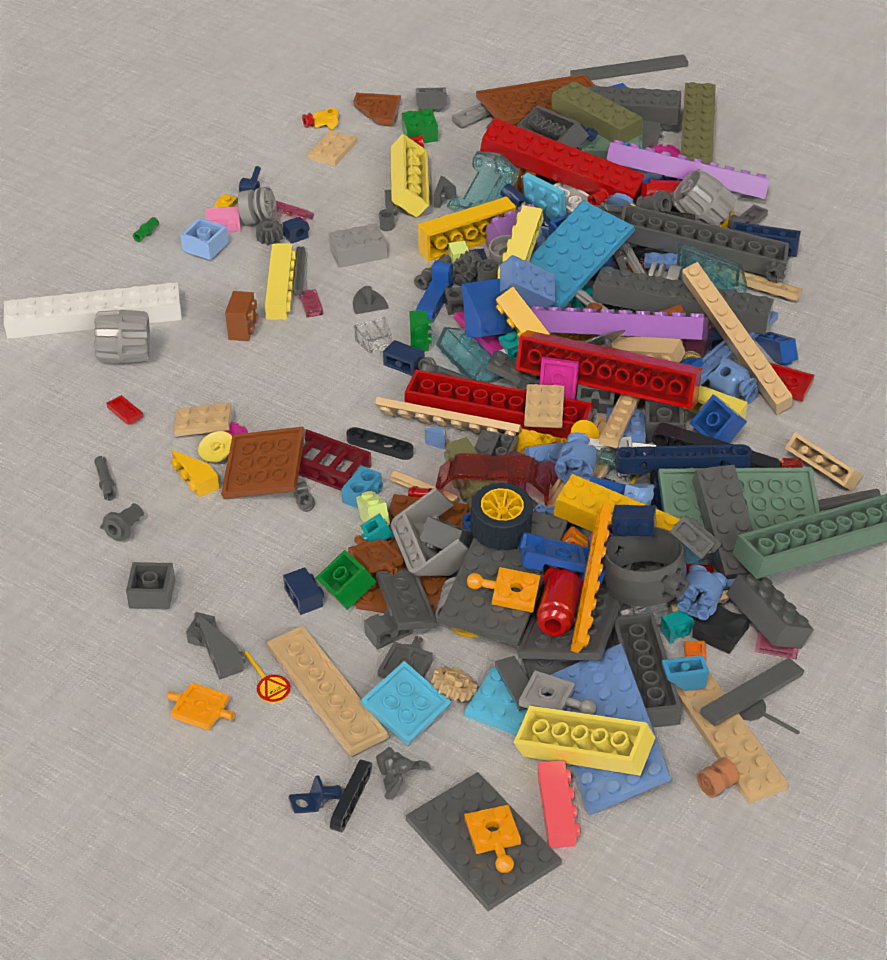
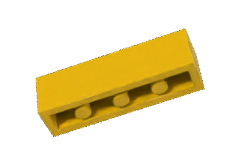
(518, 313)

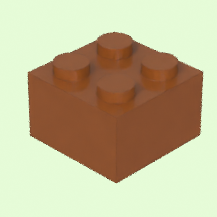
(241, 316)

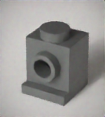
(192, 632)

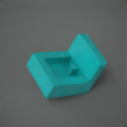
(510, 344)

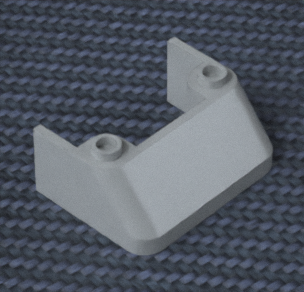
(407, 531)

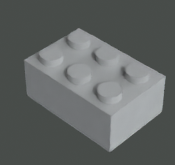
(358, 245)

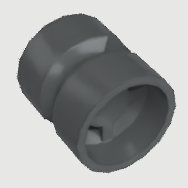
(487, 269)

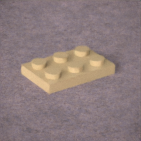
(332, 147)
(544, 406)
(203, 419)

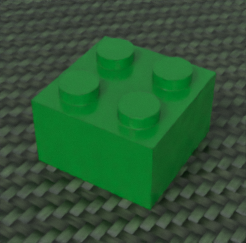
(420, 123)
(346, 579)

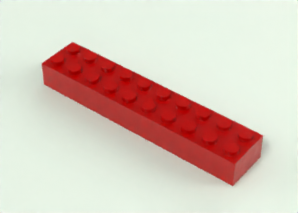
(560, 161)
(614, 369)
(486, 401)

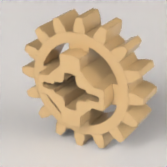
(454, 683)

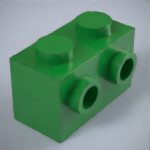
(419, 330)

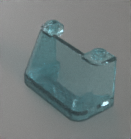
(492, 175)

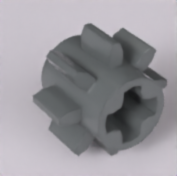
(775, 276)

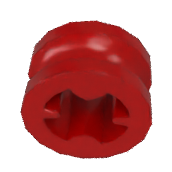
(308, 120)

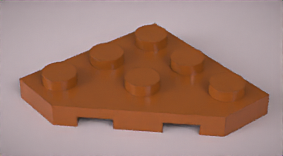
(378, 107)

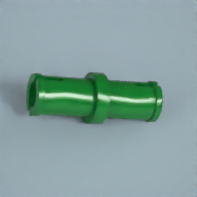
(145, 229)

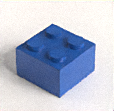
(718, 420)

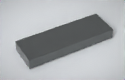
(513, 678)

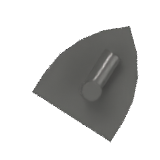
(368, 300)
(605, 339)

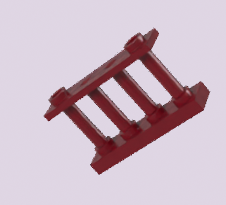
(328, 474)

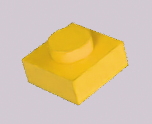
(225, 201)

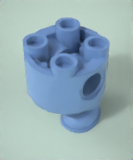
(733, 380)
(576, 458)
(703, 592)

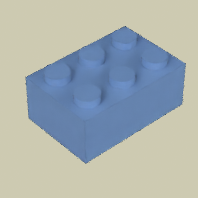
(530, 281)

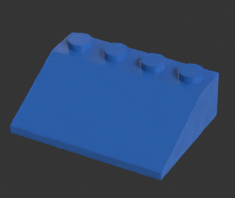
(480, 310)

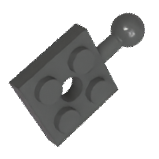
(506, 368)

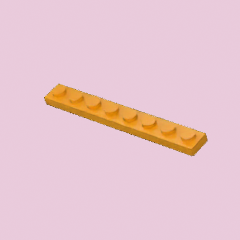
(590, 584)

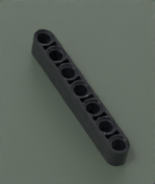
(671, 435)

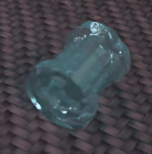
(606, 458)

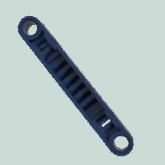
(631, 459)

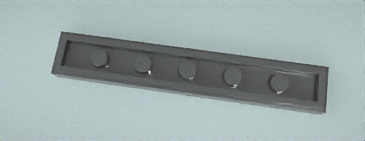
(751, 692)

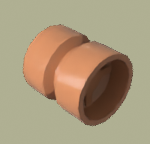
(717, 777)

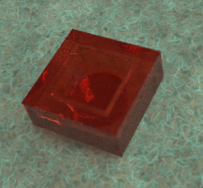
(791, 463)

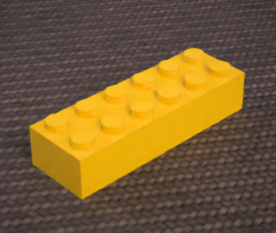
(463, 225)
(582, 499)

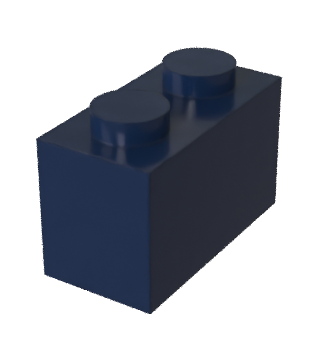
(402, 357)
(634, 520)
(303, 590)

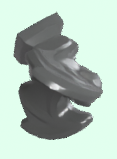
(394, 765)

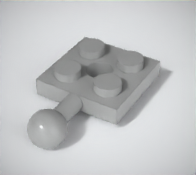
(561, 693)

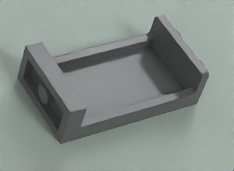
(696, 537)

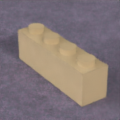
(662, 348)
(823, 461)

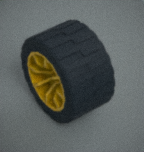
(501, 515)

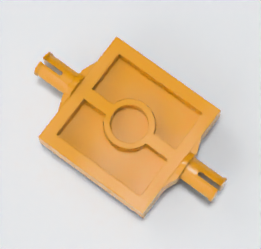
(200, 706)

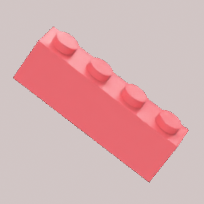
(557, 804)

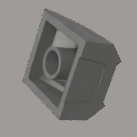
(431, 98)

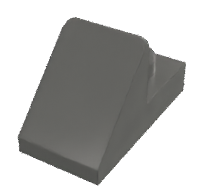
(443, 191)

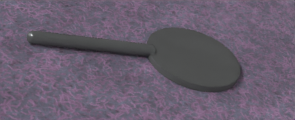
(758, 710)

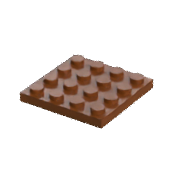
(263, 462)

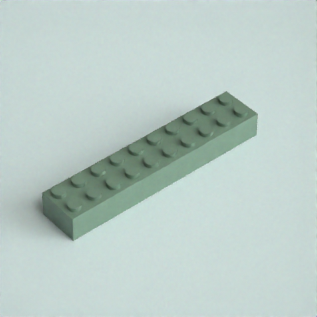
(813, 537)

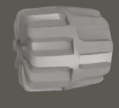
(704, 197)
(122, 336)

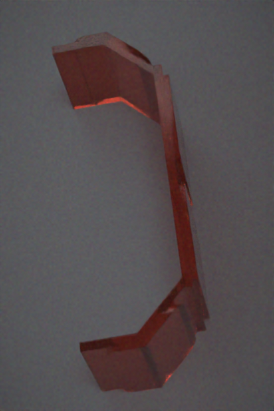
(496, 468)

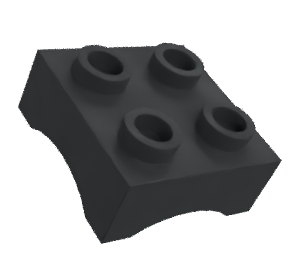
(721, 629)

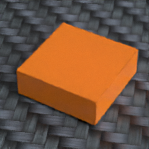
(694, 648)

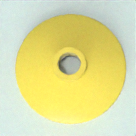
(215, 446)

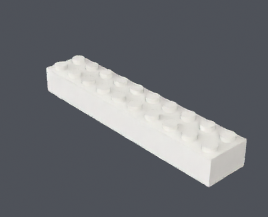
(79, 310)

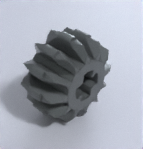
(269, 232)

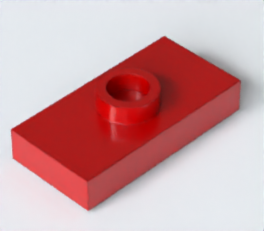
(124, 410)

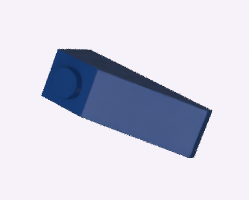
(778, 347)

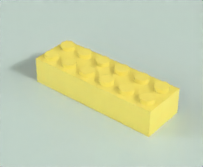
(409, 176)
(585, 740)

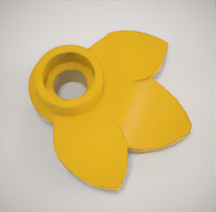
(328, 117)

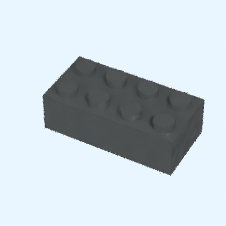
(770, 611)

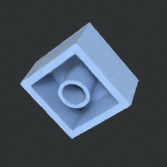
(204, 238)

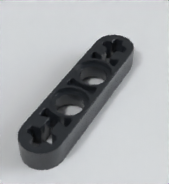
(400, 448)
(351, 796)

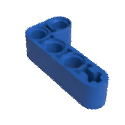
(434, 295)

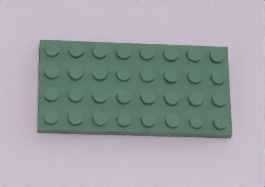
(769, 494)

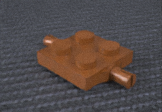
(376, 555)

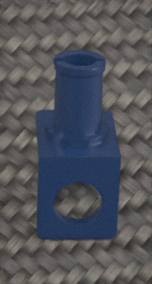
(315, 797)

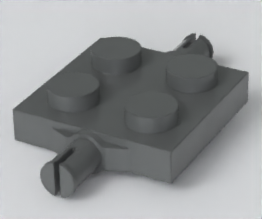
(410, 653)

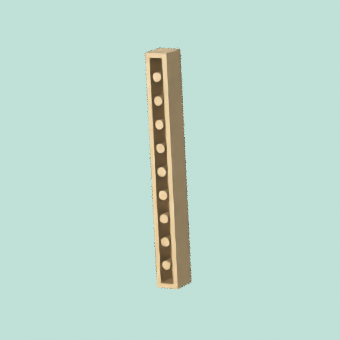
(737, 338)

